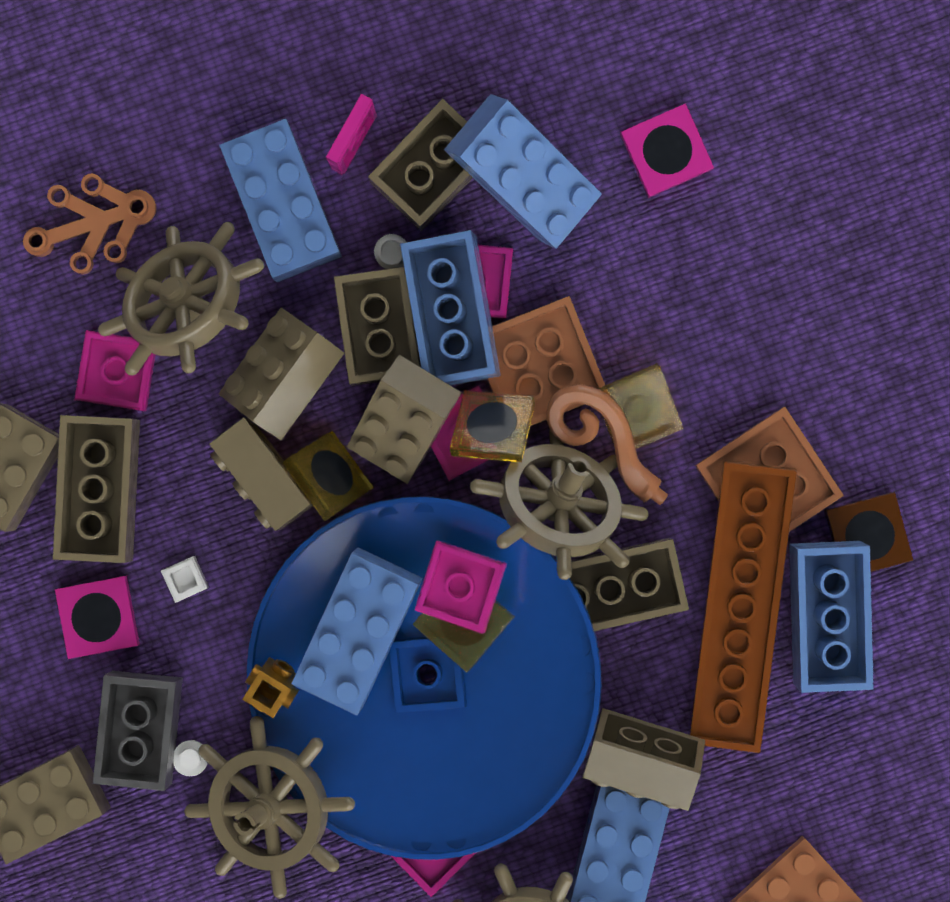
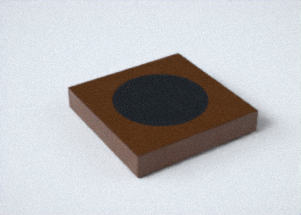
(875, 523)

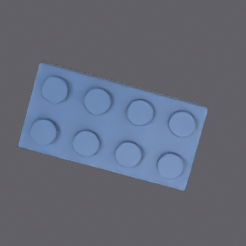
(523, 171)
(280, 200)
(450, 308)
(831, 616)
(356, 630)
(618, 848)

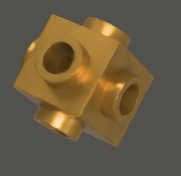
(271, 686)

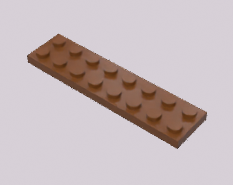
(742, 605)

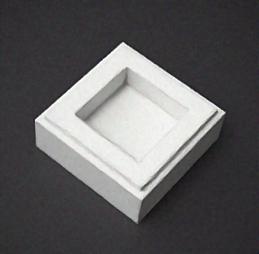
(184, 579)

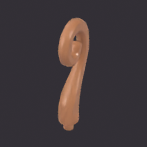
(632, 471)

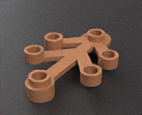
(96, 222)

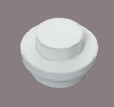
(388, 251)
(187, 759)

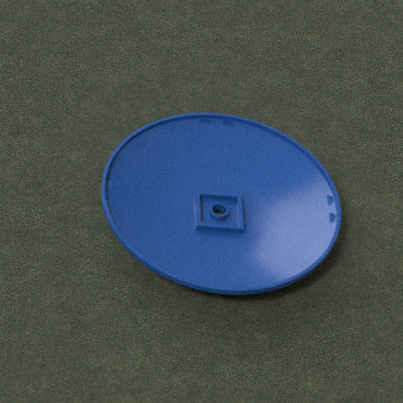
(451, 759)

